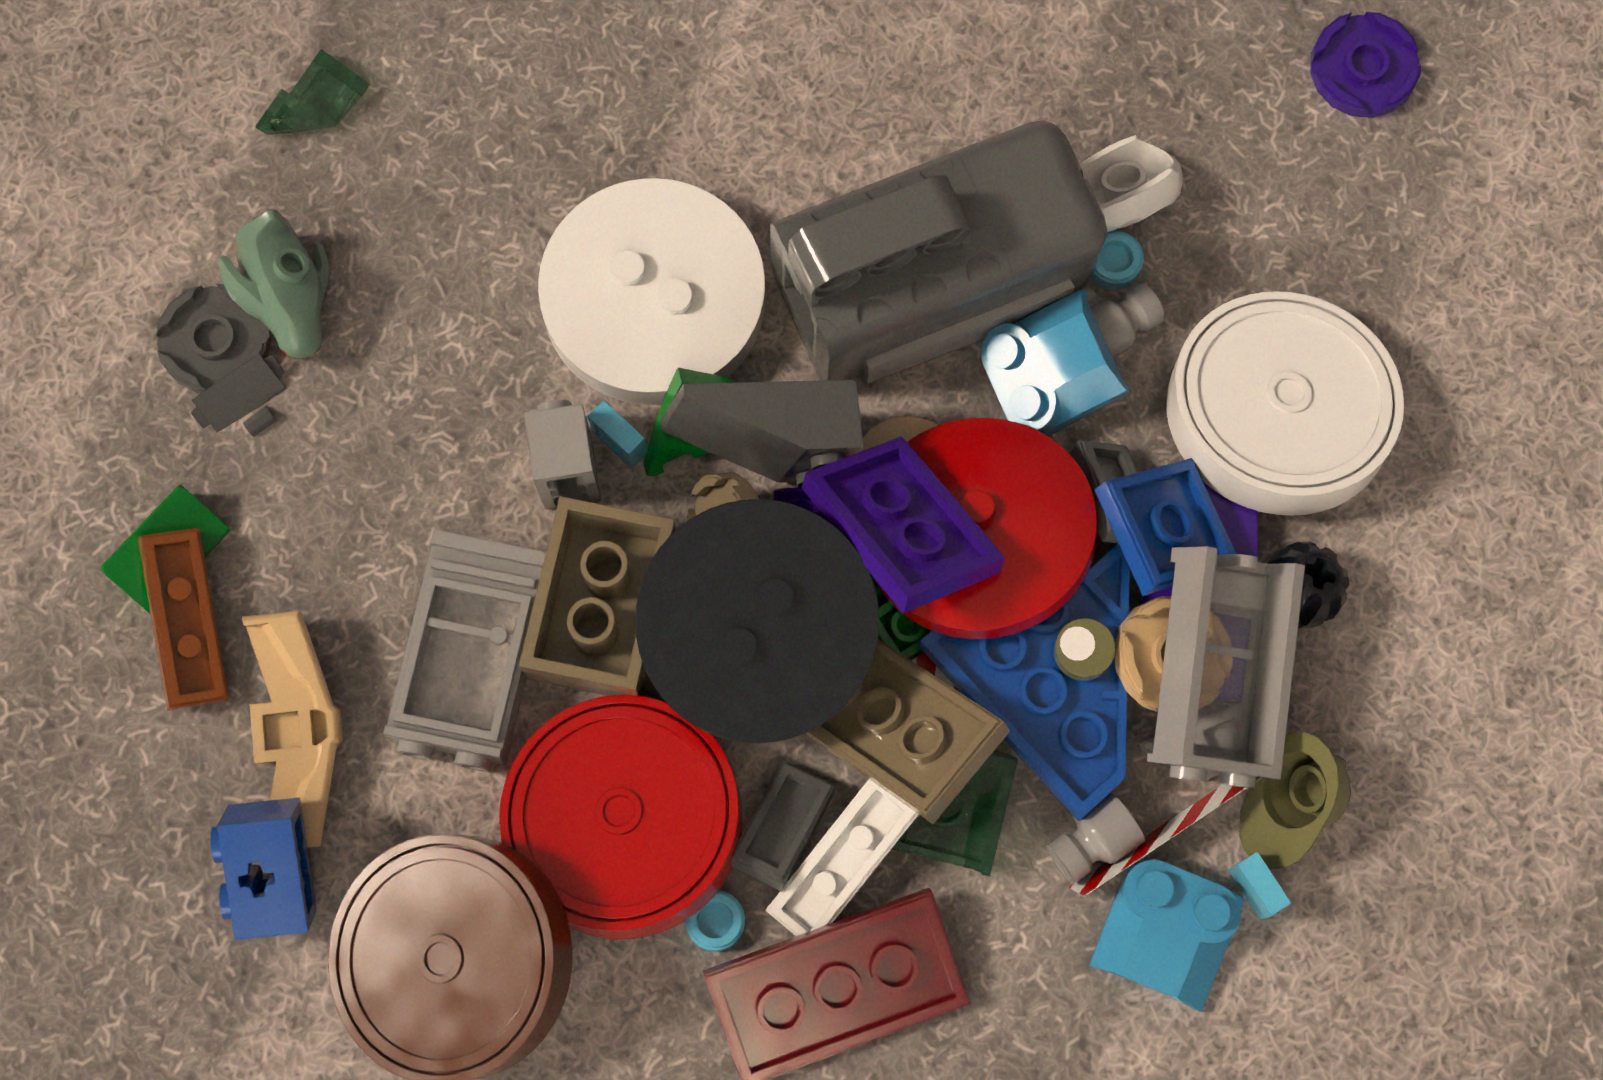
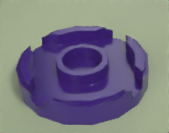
(1354, 78)

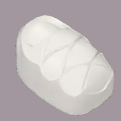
(1132, 181)

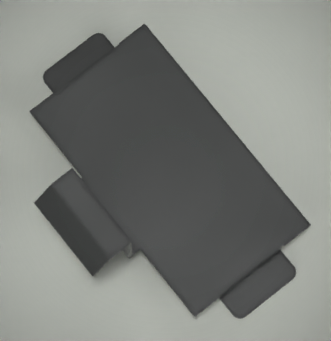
(239, 395)

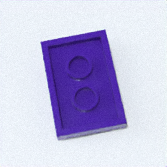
(903, 524)

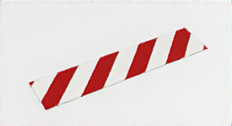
(1158, 837)

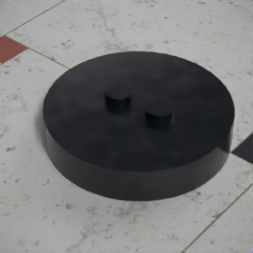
(757, 621)

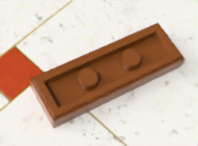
(183, 618)

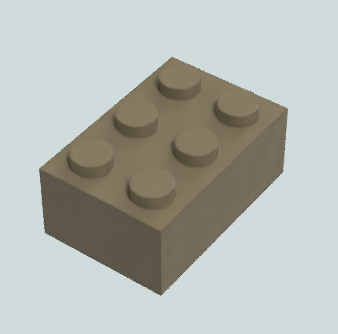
(588, 597)

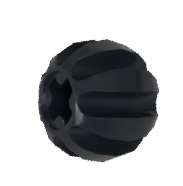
(1323, 581)

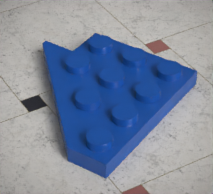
(1057, 725)

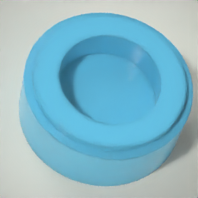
(1118, 262)
(718, 923)

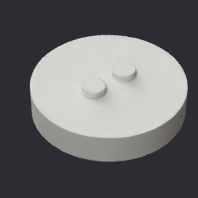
(649, 285)
(1284, 403)

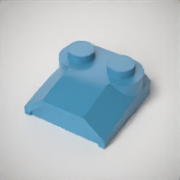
(1052, 366)
(1168, 930)

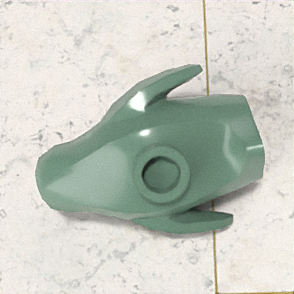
(279, 282)

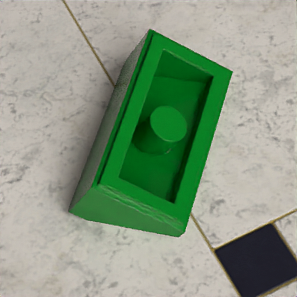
(176, 512)

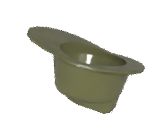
(1288, 814)

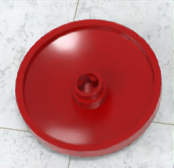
(1030, 506)

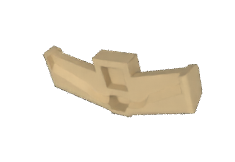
(301, 722)

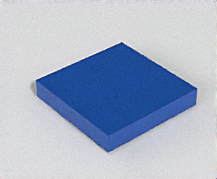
(1161, 512)

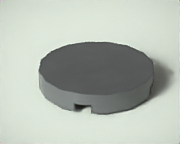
(219, 346)

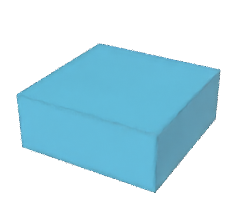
(617, 434)
(1259, 886)

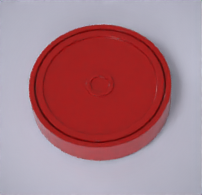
(624, 814)

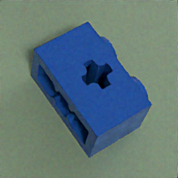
(276, 838)

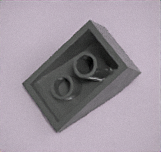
(770, 425)

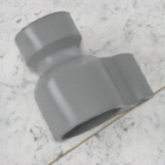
(1119, 321)
(1101, 835)

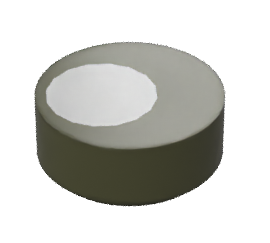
(1084, 649)

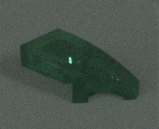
(317, 100)

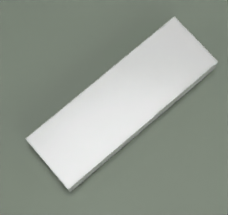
(842, 860)

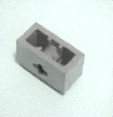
(561, 453)

